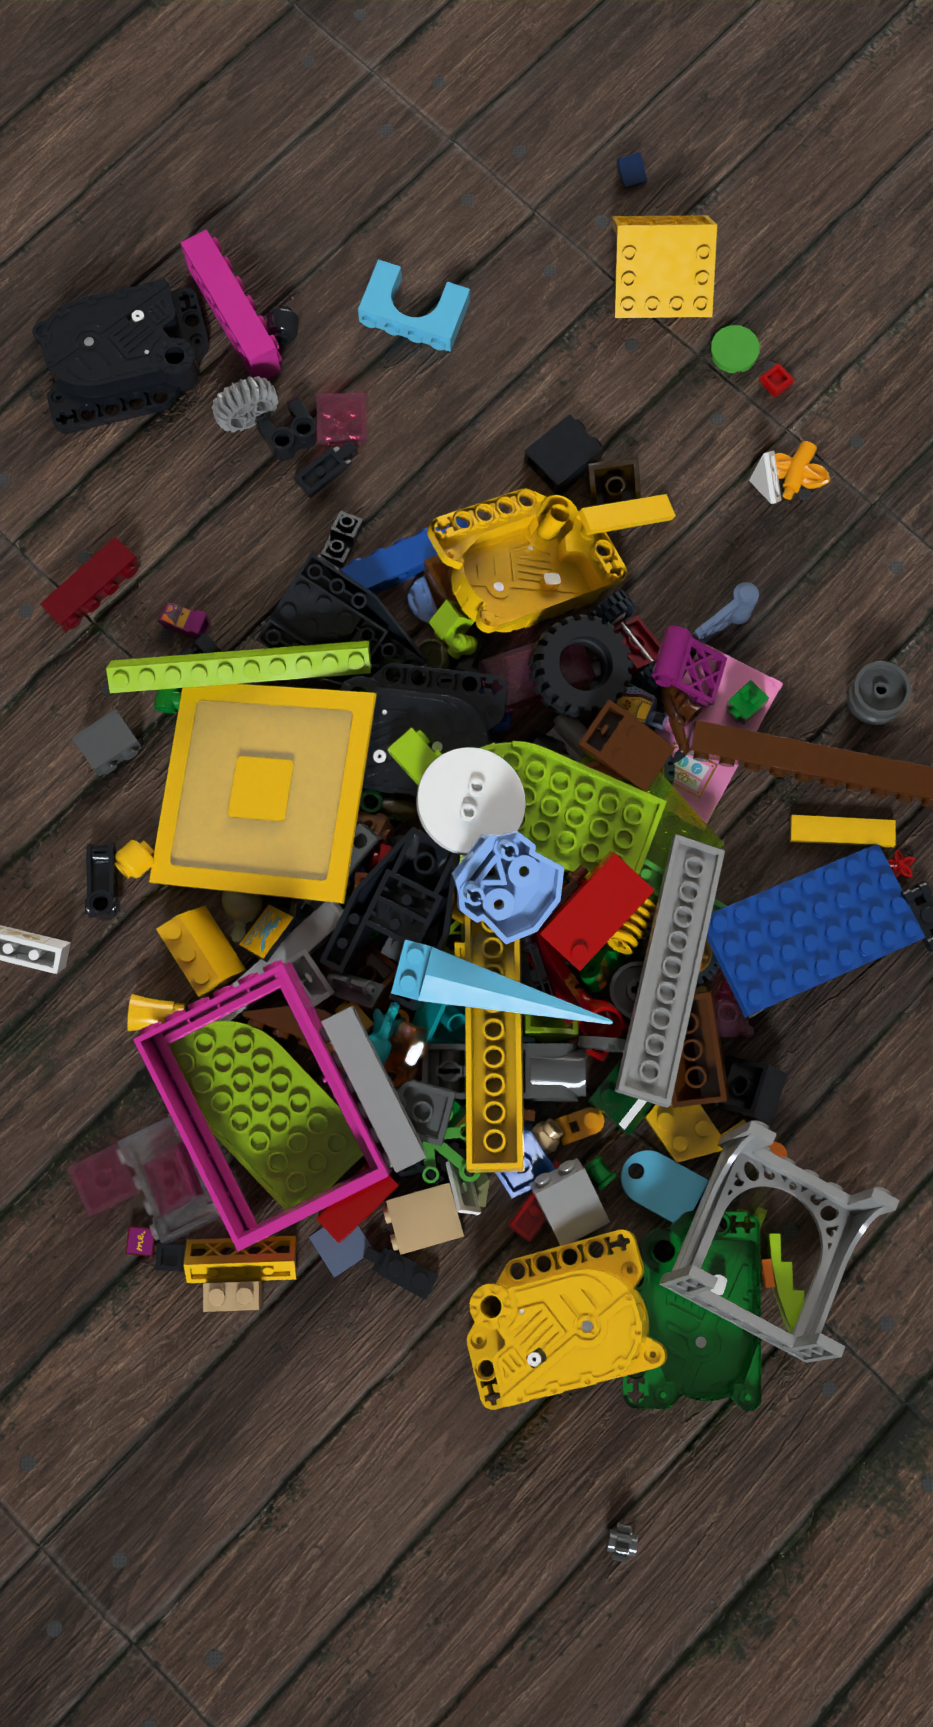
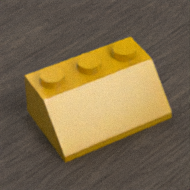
(201, 950)

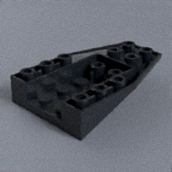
(334, 608)

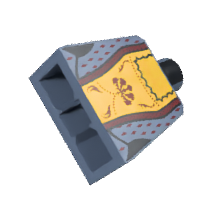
(642, 706)

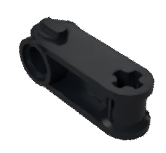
(102, 881)

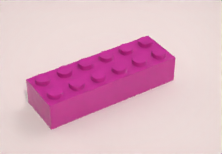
(231, 306)

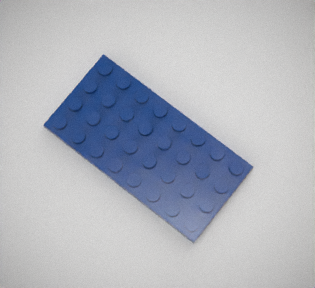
(811, 929)

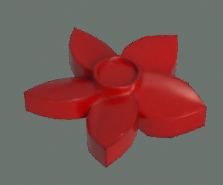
(901, 865)

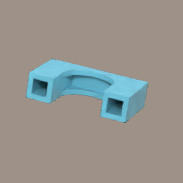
(434, 329)

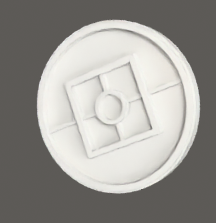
(469, 796)

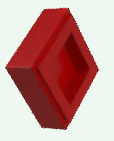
(776, 380)

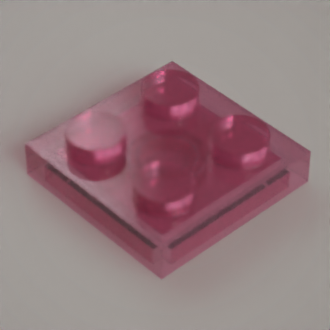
(341, 418)
(173, 1179)
(103, 1181)

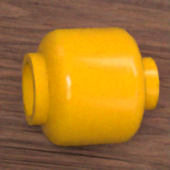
(134, 859)

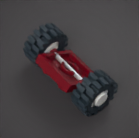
(636, 634)

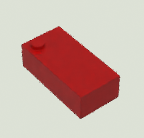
(595, 910)

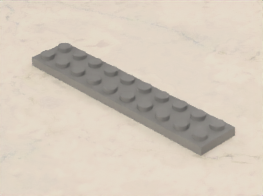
(670, 972)

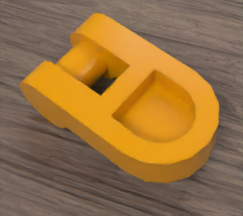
(589, 1123)

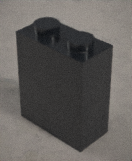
(563, 454)

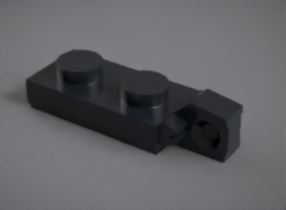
(325, 469)
(402, 1271)

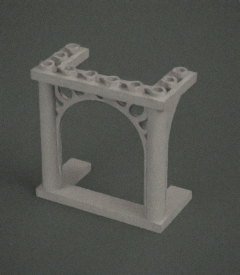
(852, 1218)

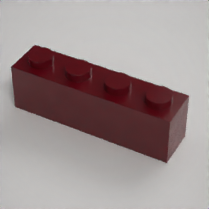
(90, 585)

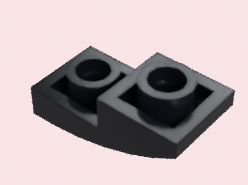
(341, 538)

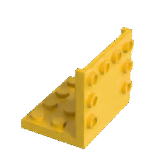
(664, 266)

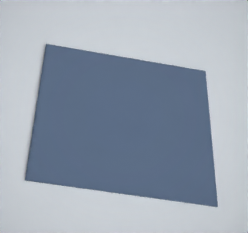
(340, 1255)

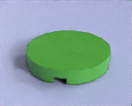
(734, 349)

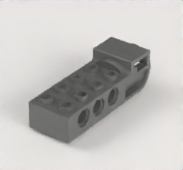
(549, 1070)

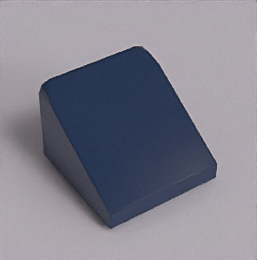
(631, 170)

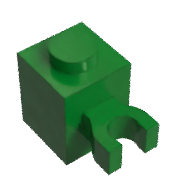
(746, 702)

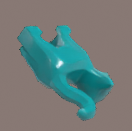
(384, 1030)

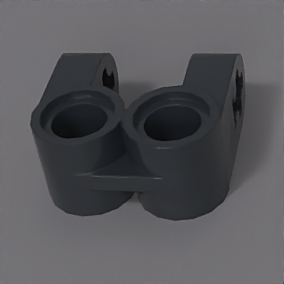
(301, 421)

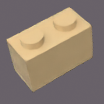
(232, 1296)

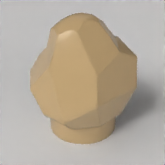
(548, 1135)

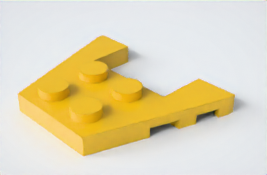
(686, 1131)

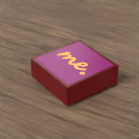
(140, 1241)

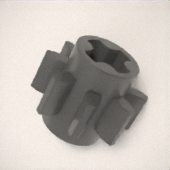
(622, 1542)

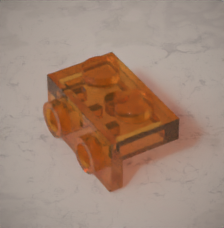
(406, 1048)

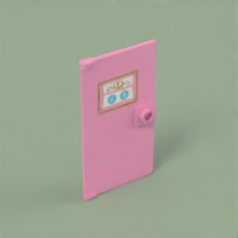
(705, 782)

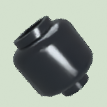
(283, 324)

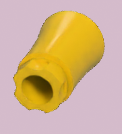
(147, 1011)

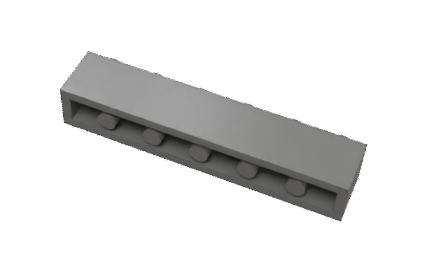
(374, 1089)

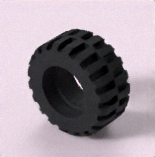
(606, 647)

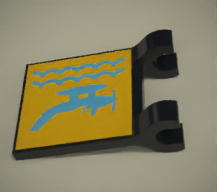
(274, 926)

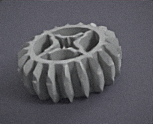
(244, 403)

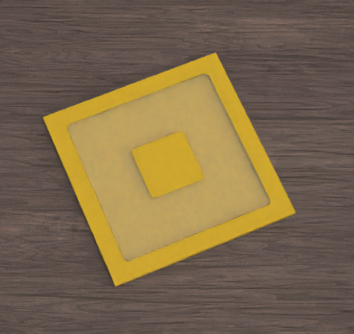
(264, 790)

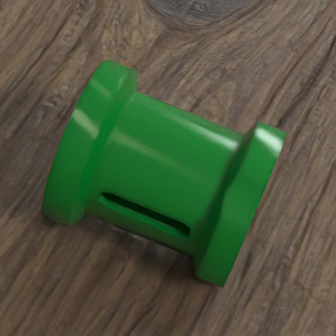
(600, 1172)

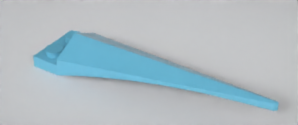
(443, 978)

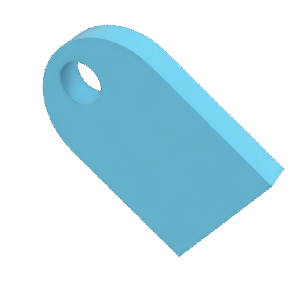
(664, 1186)

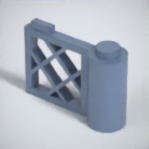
(737, 611)

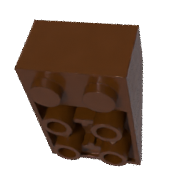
(626, 746)
(282, 1023)

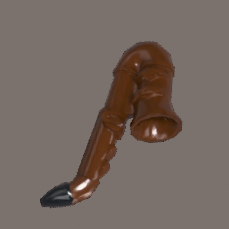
(677, 704)

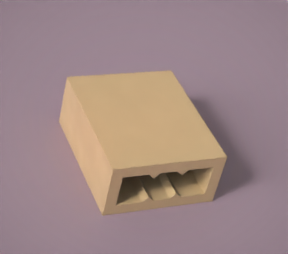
(423, 1219)

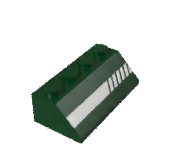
(620, 1109)

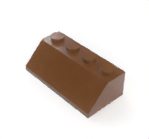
(701, 1067)

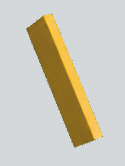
(626, 514)
(842, 830)

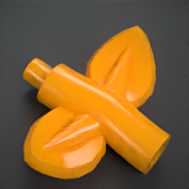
(798, 470)

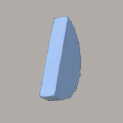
(421, 600)

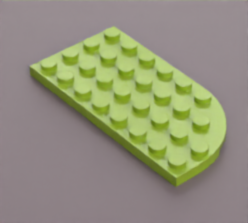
(578, 811)
(267, 1110)

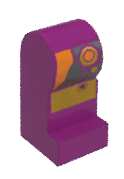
(184, 620)

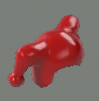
(606, 1010)

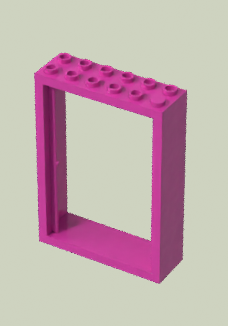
(194, 1129)

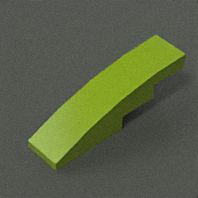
(788, 1300)

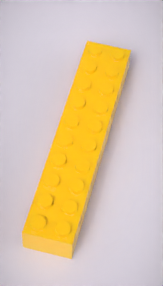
(493, 1062)

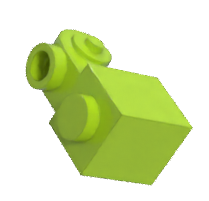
(450, 626)

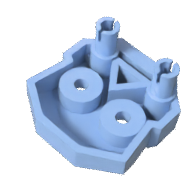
(525, 898)

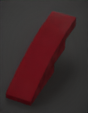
(560, 977)

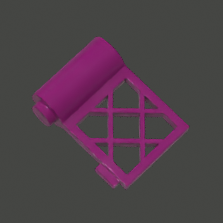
(675, 659)

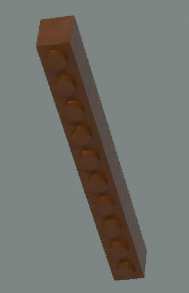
(811, 762)

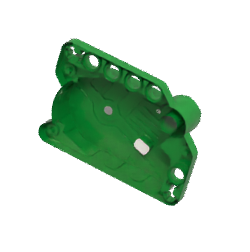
(704, 1352)

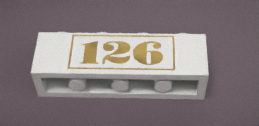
(33, 950)

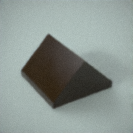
(613, 481)

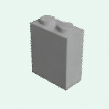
(569, 1202)

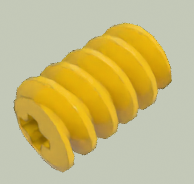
(631, 929)

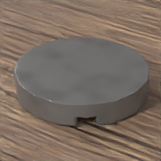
(601, 1043)

